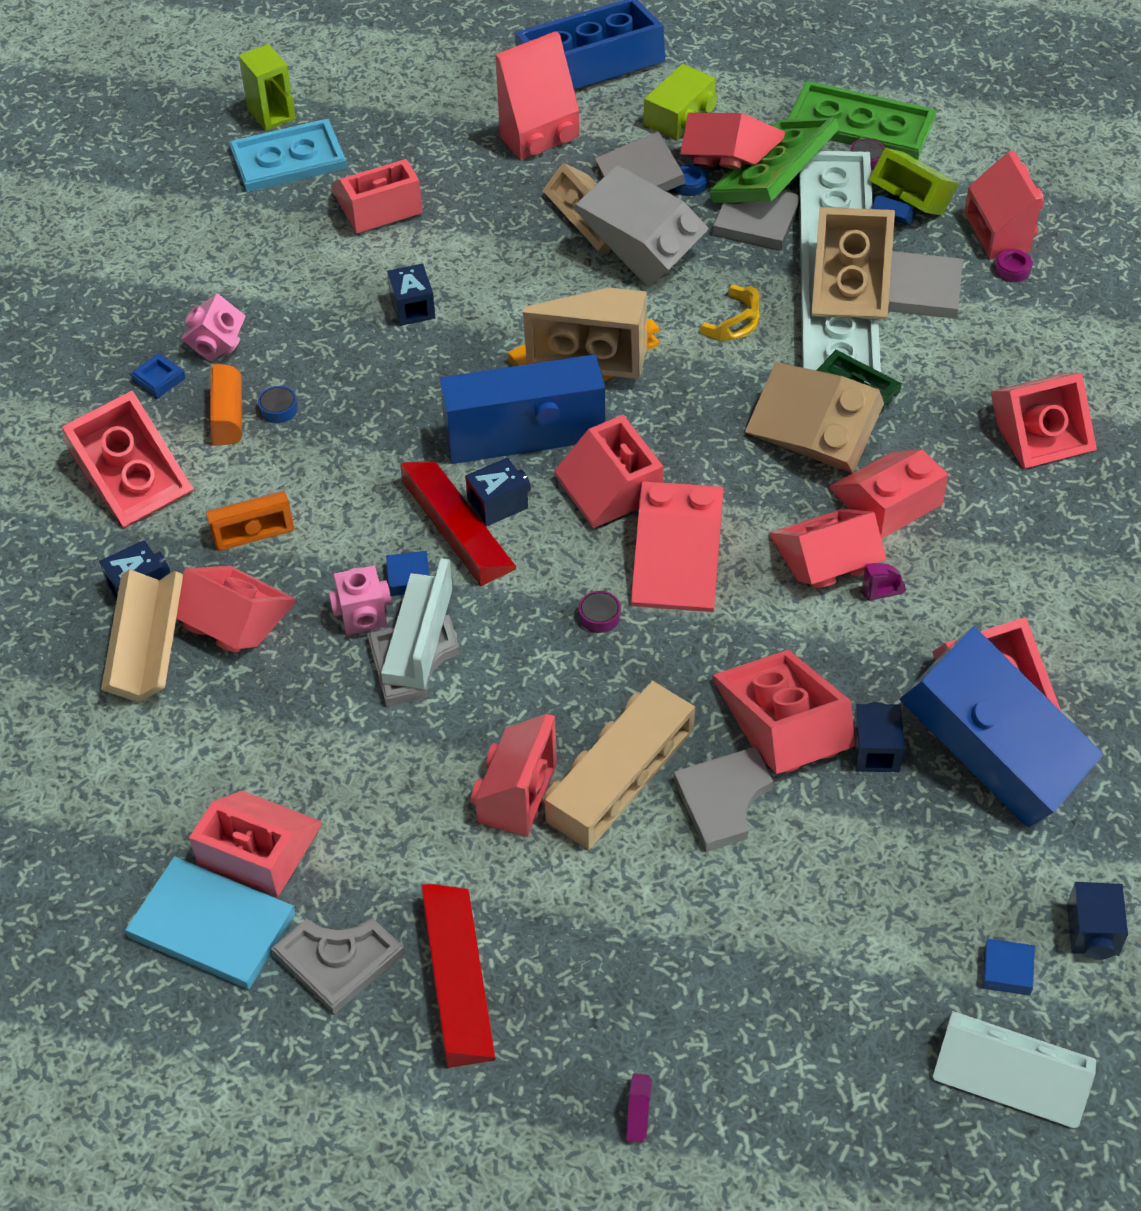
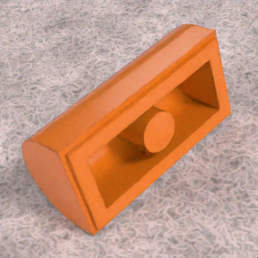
(225, 405)
(250, 520)

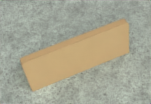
(567, 189)
(141, 635)

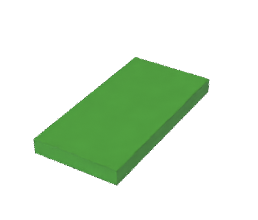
(867, 116)
(778, 167)

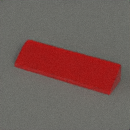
(456, 521)
(458, 975)

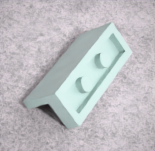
(418, 628)
(1015, 1070)

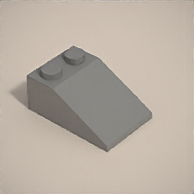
(640, 222)

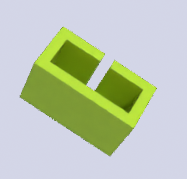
(267, 86)
(680, 93)
(906, 175)

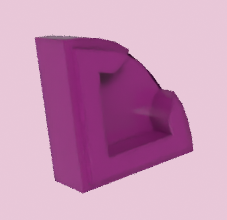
(882, 581)
(638, 1107)

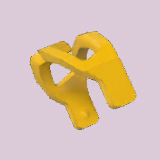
(722, 332)

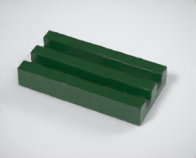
(861, 372)

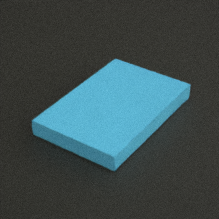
(287, 155)
(211, 922)

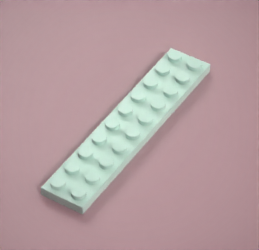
(832, 181)

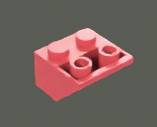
(379, 195)
(1004, 206)
(607, 471)
(252, 841)

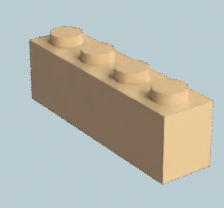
(619, 764)

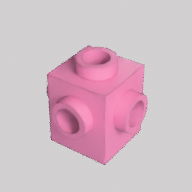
(213, 328)
(360, 599)

